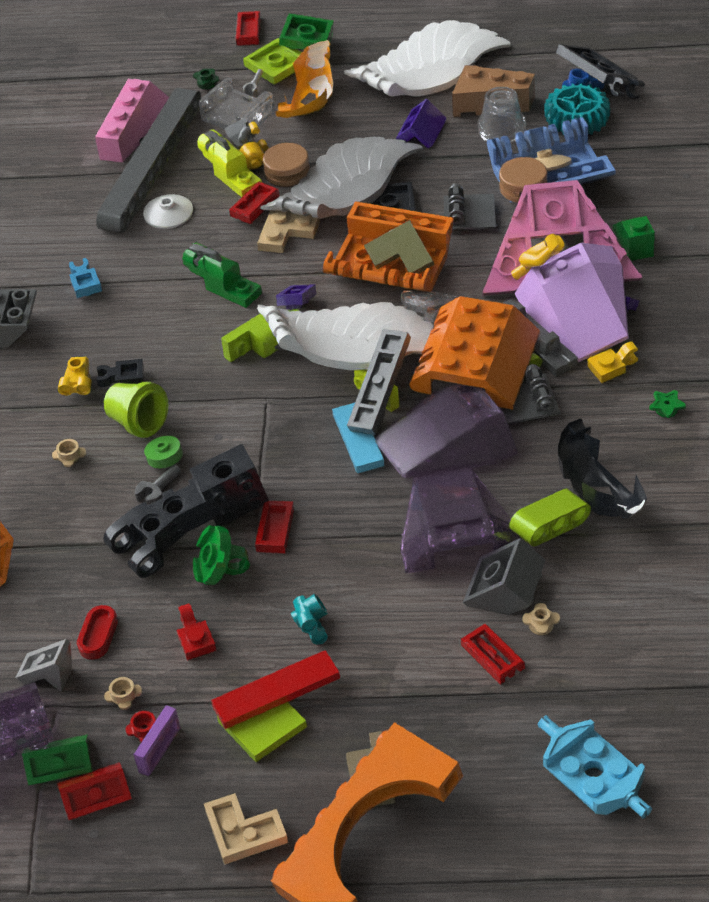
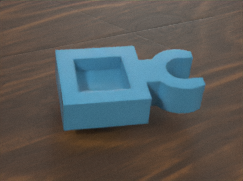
(84, 279)

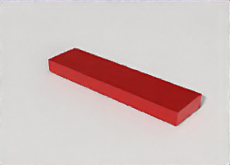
(275, 689)

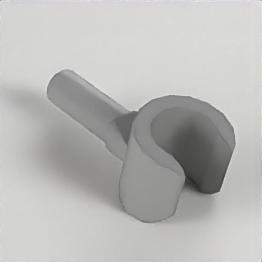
(251, 87)

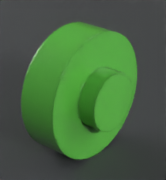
(163, 452)

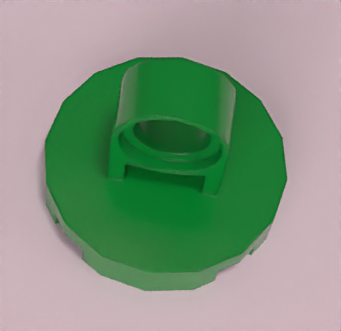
(215, 556)

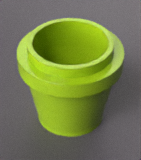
(137, 407)

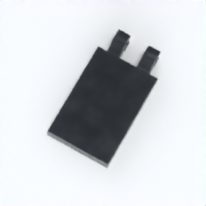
(601, 69)

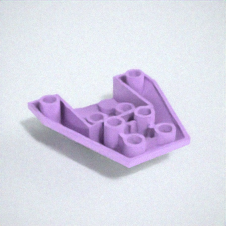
(579, 298)

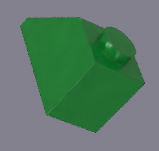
(636, 237)

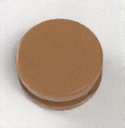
(286, 164)
(518, 173)

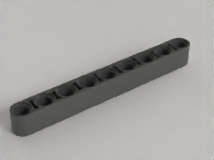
(148, 161)

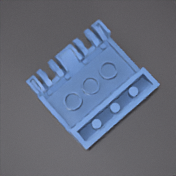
(585, 164)

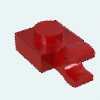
(194, 637)

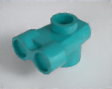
(307, 617)

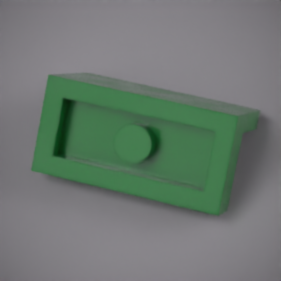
(57, 760)

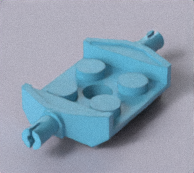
(581, 748)

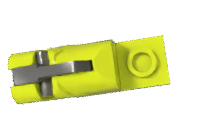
(228, 162)

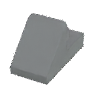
(48, 663)

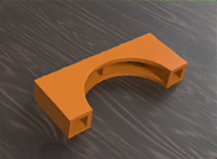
(394, 768)

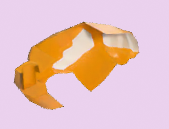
(312, 76)

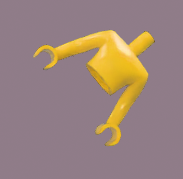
(538, 255)

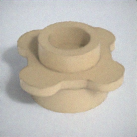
(68, 452)
(544, 625)
(120, 686)

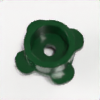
(206, 78)

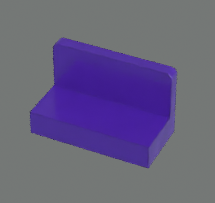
(424, 123)

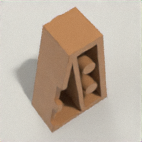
(476, 81)

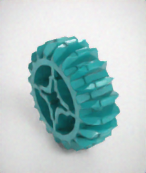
(577, 102)

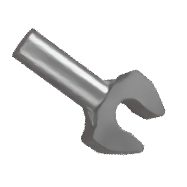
(155, 489)

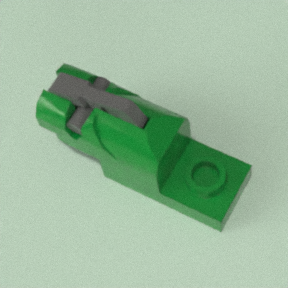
(221, 275)

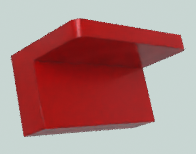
(94, 791)

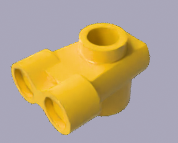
(76, 377)

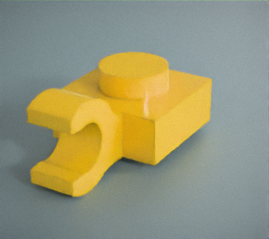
(611, 364)

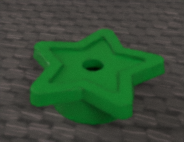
(671, 408)

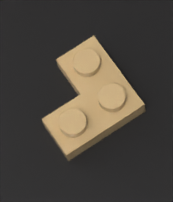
(281, 226)
(242, 836)

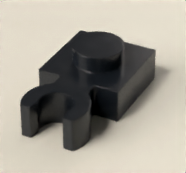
(124, 372)

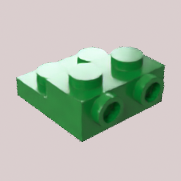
(304, 31)

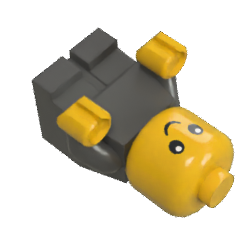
(242, 137)

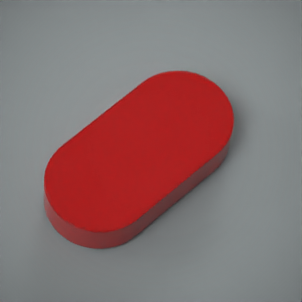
(97, 632)

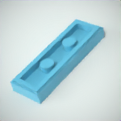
(360, 445)

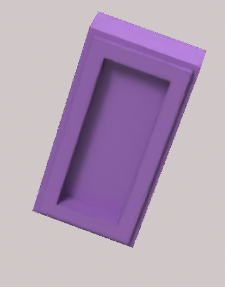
(157, 741)

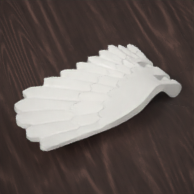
(429, 59)
(344, 335)

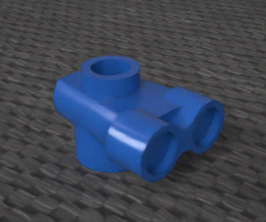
(579, 76)

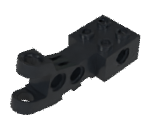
(218, 492)

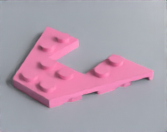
(548, 210)

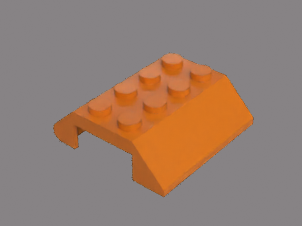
(372, 221)
(478, 347)

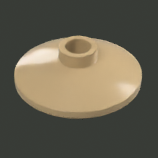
(553, 161)

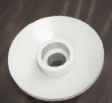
(168, 211)

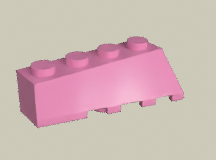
(129, 119)

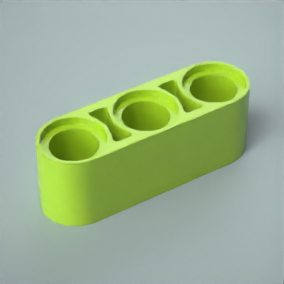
(550, 517)

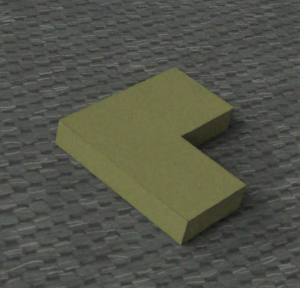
(401, 243)

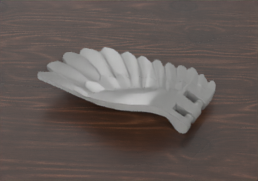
(346, 174)

